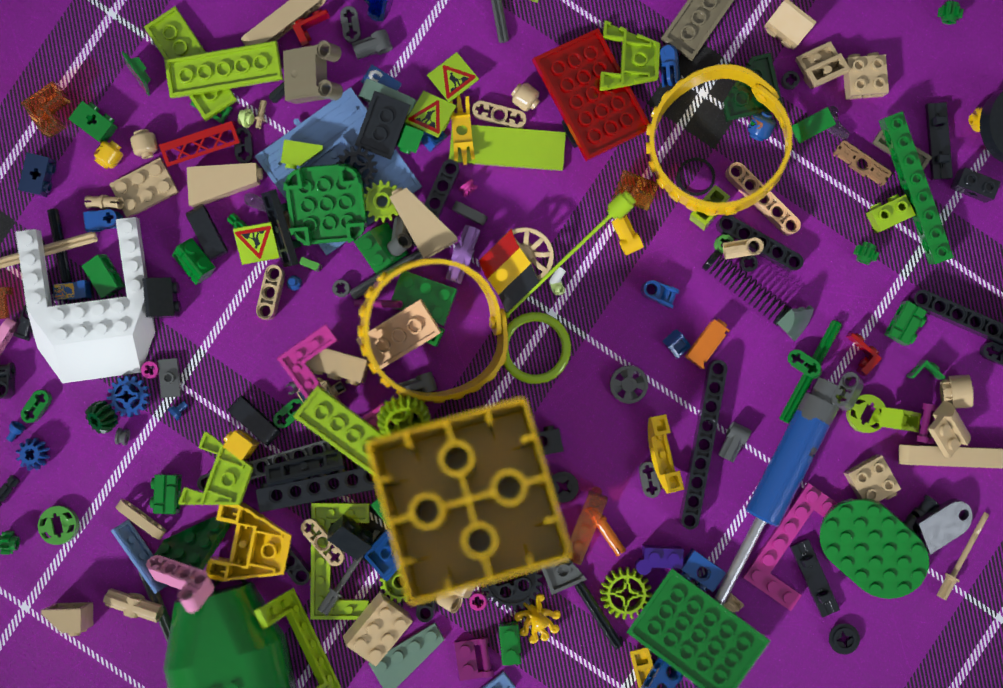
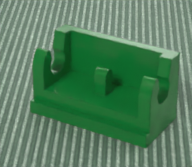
(103, 275)

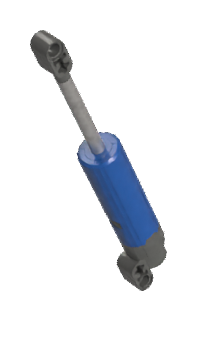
(791, 464)

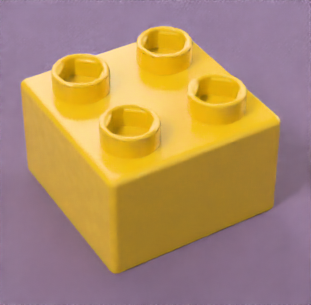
(468, 500)

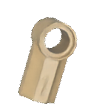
(741, 248)

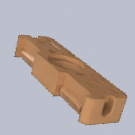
(873, 170)

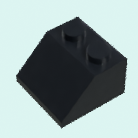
(161, 297)

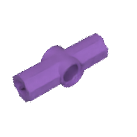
(463, 253)

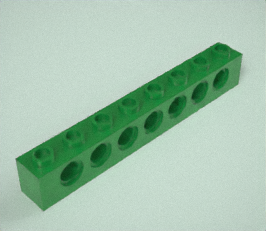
(916, 188)

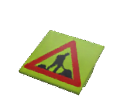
(453, 77)
(431, 114)
(256, 243)

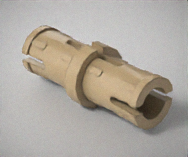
(104, 202)

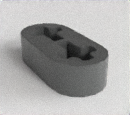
(346, 25)
(469, 213)
(644, 480)

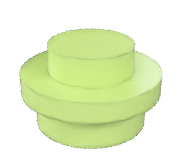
(246, 118)

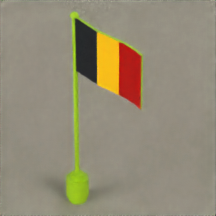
(513, 273)

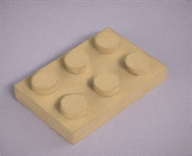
(144, 187)

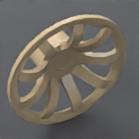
(530, 249)

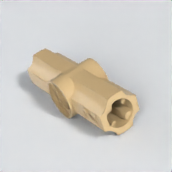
(133, 605)

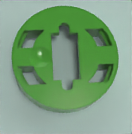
(66, 522)

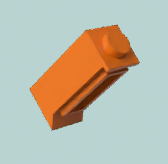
(707, 342)

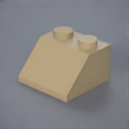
(789, 24)
(70, 617)

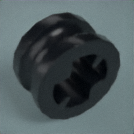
(794, 75)
(748, 269)

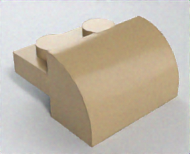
(822, 65)
(948, 429)

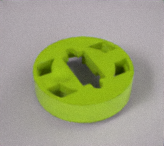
(858, 409)

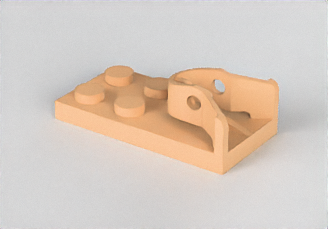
(402, 333)

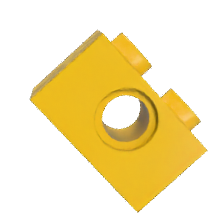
(240, 444)

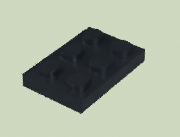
(383, 125)

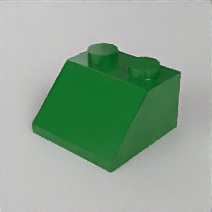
(374, 248)

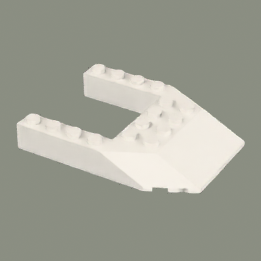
(90, 336)

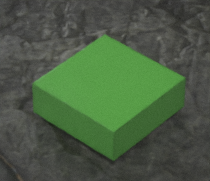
(310, 264)

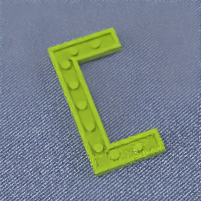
(321, 570)
(291, 607)

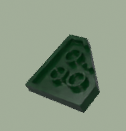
(741, 101)
(195, 544)

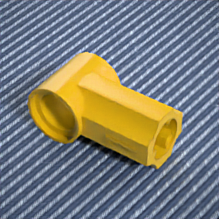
(629, 239)

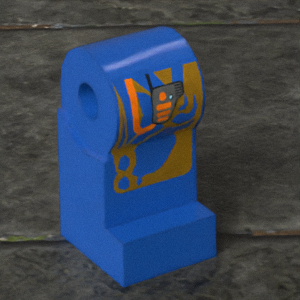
(72, 291)

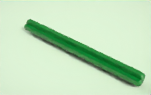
(805, 381)

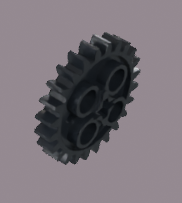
(518, 595)

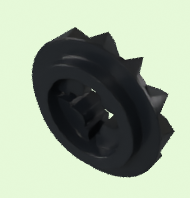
(572, 486)
(852, 641)

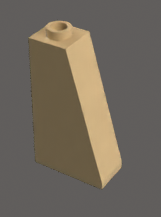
(220, 181)
(424, 227)

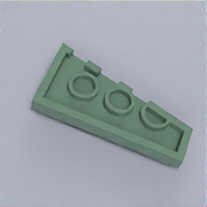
(407, 656)

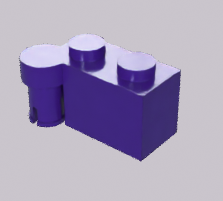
(659, 557)

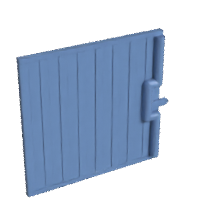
(324, 128)

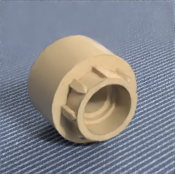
(957, 391)

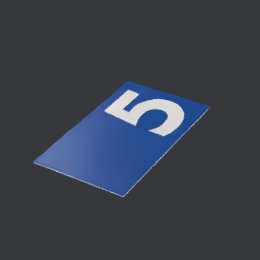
(381, 77)

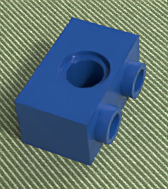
(713, 573)

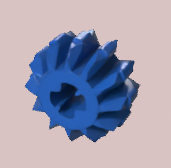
(39, 453)

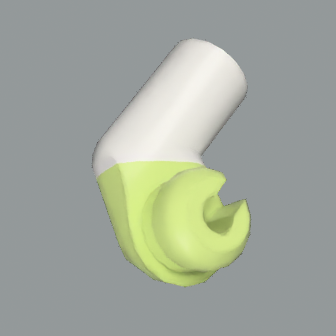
(556, 283)

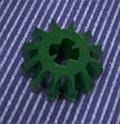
(101, 417)

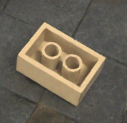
(339, 366)
(377, 629)

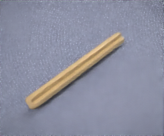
(53, 248)

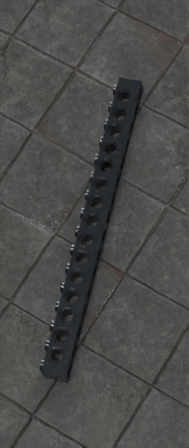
(268, 502)

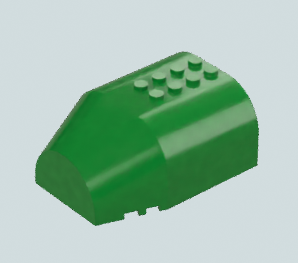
(226, 644)

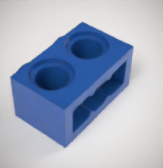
(658, 675)

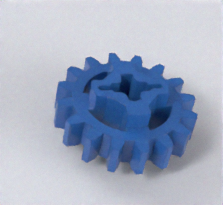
(128, 388)

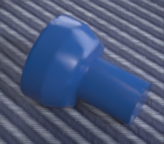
(294, 282)
(176, 411)
(16, 428)

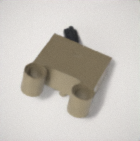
(307, 74)

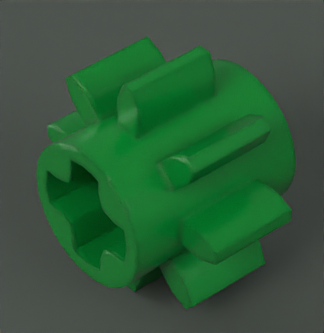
(950, 12)
(866, 253)
(9, 542)

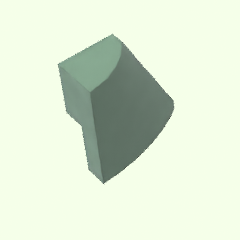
(796, 321)

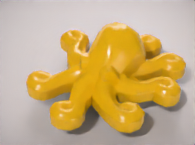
(537, 618)

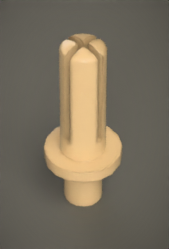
(260, 116)

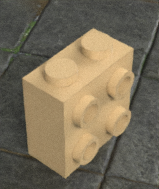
(866, 76)
(872, 479)

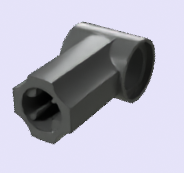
(377, 43)
(400, 238)
(422, 383)
(735, 437)

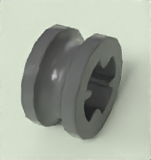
(335, 289)
(122, 436)

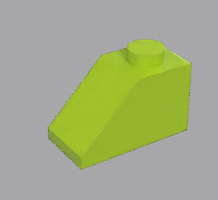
(298, 153)

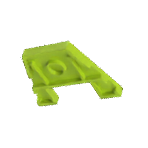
(638, 59)
(226, 481)

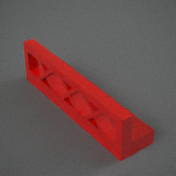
(201, 135)

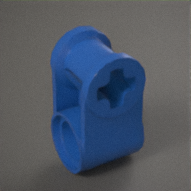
(100, 220)
(663, 293)

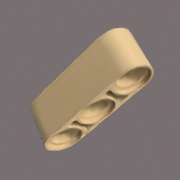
(267, 283)

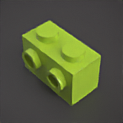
(891, 213)

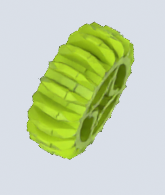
(401, 413)
(617, 592)

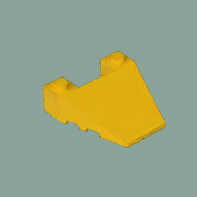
(257, 548)

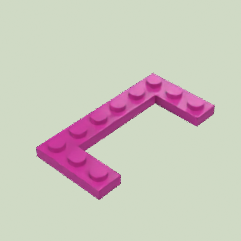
(294, 364)
(760, 569)

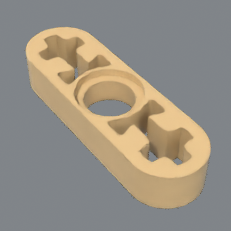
(484, 116)
(141, 519)
(314, 542)

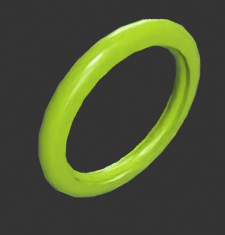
(565, 354)

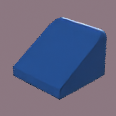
(431, 141)
(676, 343)

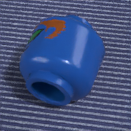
(761, 126)

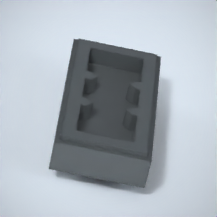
(169, 378)

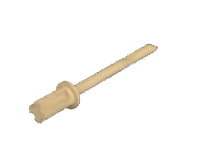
(950, 579)

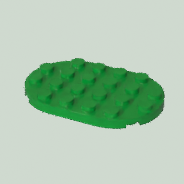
(874, 548)

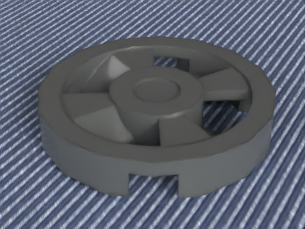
(628, 384)

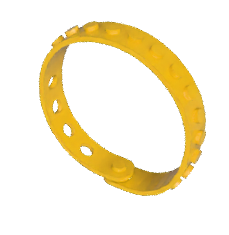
(763, 93)
(497, 323)

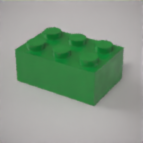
(435, 296)

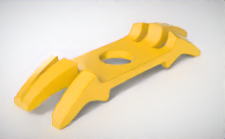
(462, 140)

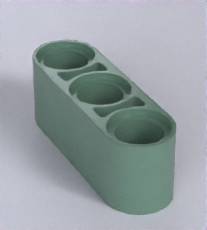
(371, 86)

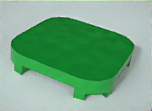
(326, 204)

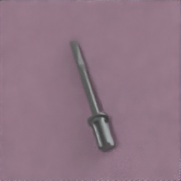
(334, 595)

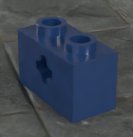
(35, 165)

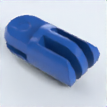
(669, 65)

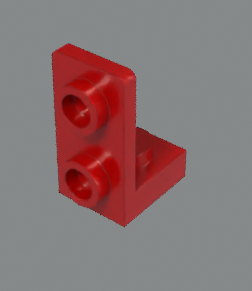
(304, 24)
(867, 363)

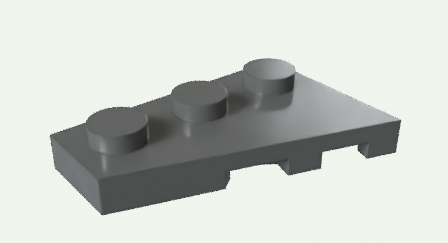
(562, 575)

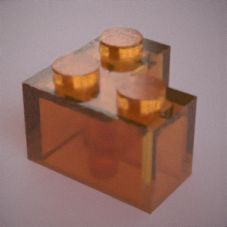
(43, 108)
(639, 187)

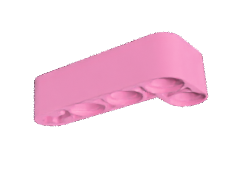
(193, 583)

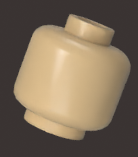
(525, 97)
(144, 143)

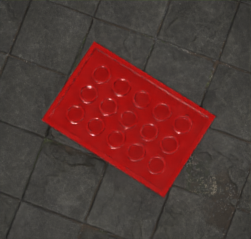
(593, 116)

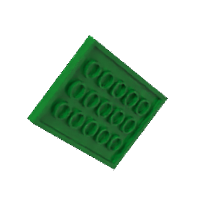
(697, 634)

